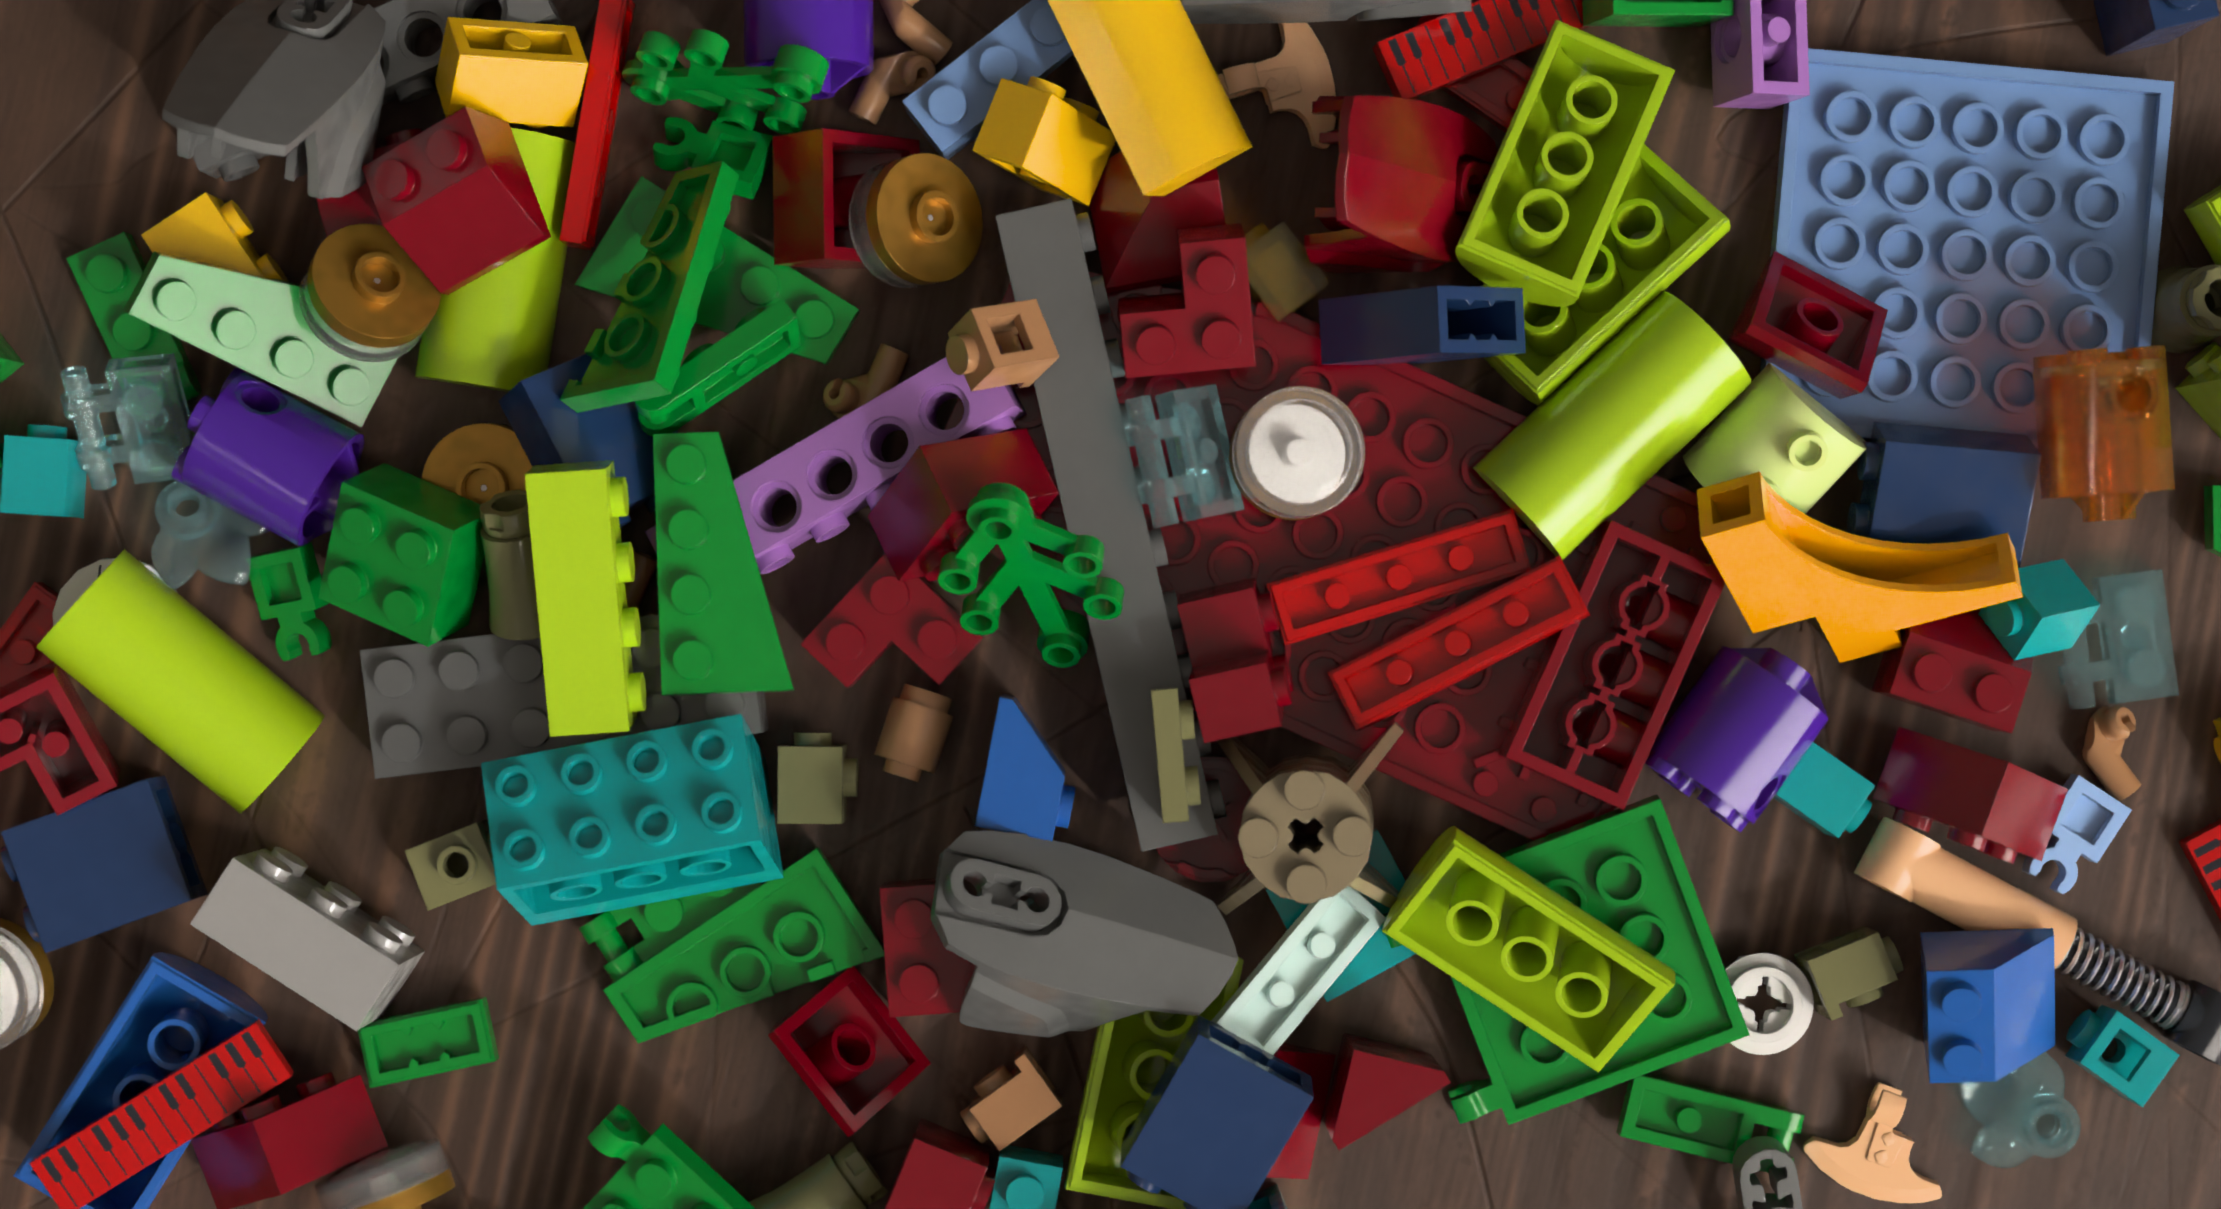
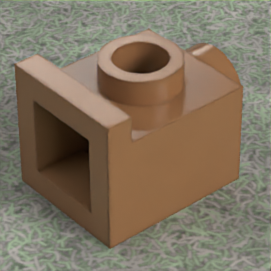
(989, 351)
(1011, 1101)

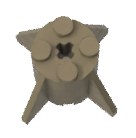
(1305, 789)

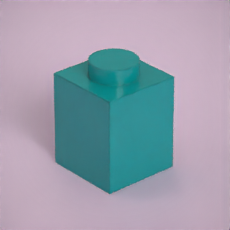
(42, 474)
(2047, 616)
(1826, 793)
(1026, 1179)

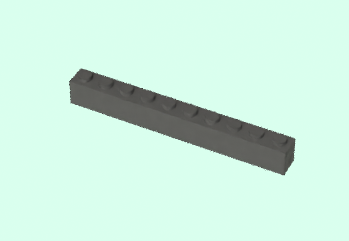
(1102, 500)

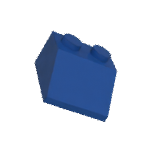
(1022, 778)
(1986, 1001)

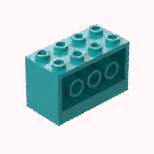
(631, 820)

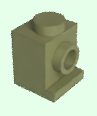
(1849, 970)

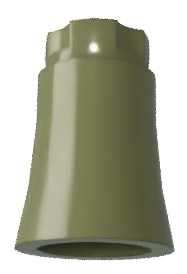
(2180, 313)
(509, 566)
(830, 1183)

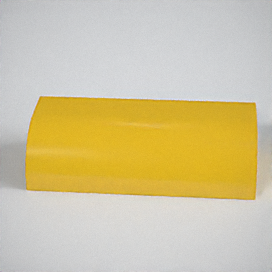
(1153, 88)

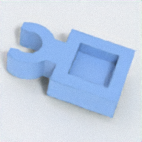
(2083, 828)

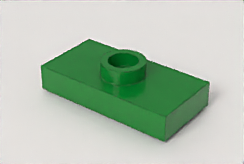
(428, 1042)

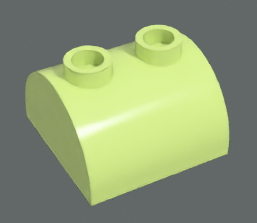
(1783, 436)

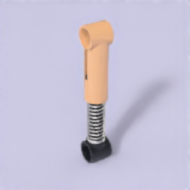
(1976, 900)

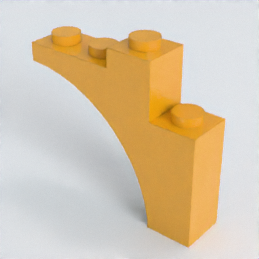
(1856, 586)

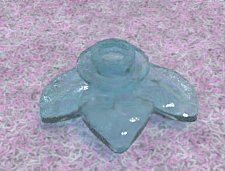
(208, 541)
(2011, 1112)

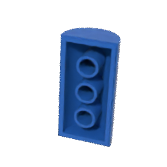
(161, 1025)

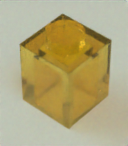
(1280, 271)

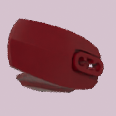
(1401, 184)

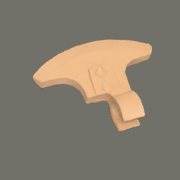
(1289, 79)
(1878, 1156)

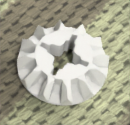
(1783, 982)

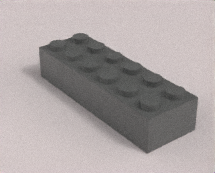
(488, 702)

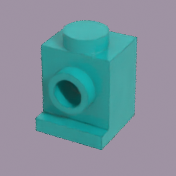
(2139, 1059)

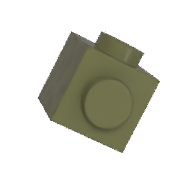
(814, 780)
(453, 864)

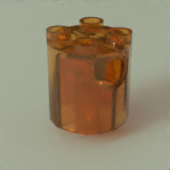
(2104, 428)

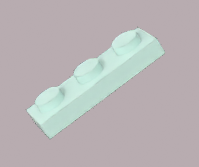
(1299, 969)

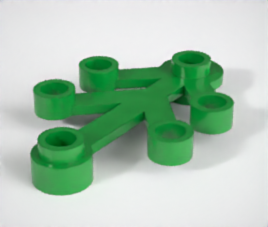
(729, 91)
(1005, 518)

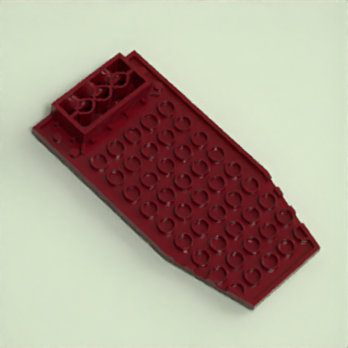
(1522, 741)

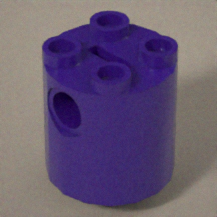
(832, 28)
(269, 457)
(1740, 732)

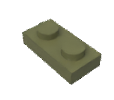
(1177, 782)

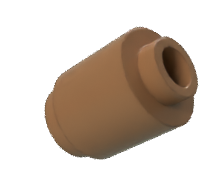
(914, 733)

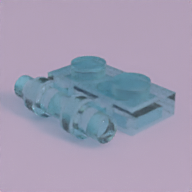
(149, 411)
(1197, 453)
(2133, 643)

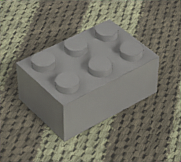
(309, 935)

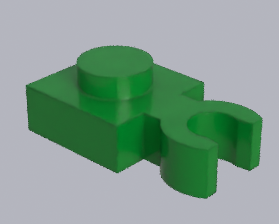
(739, 148)
(288, 588)

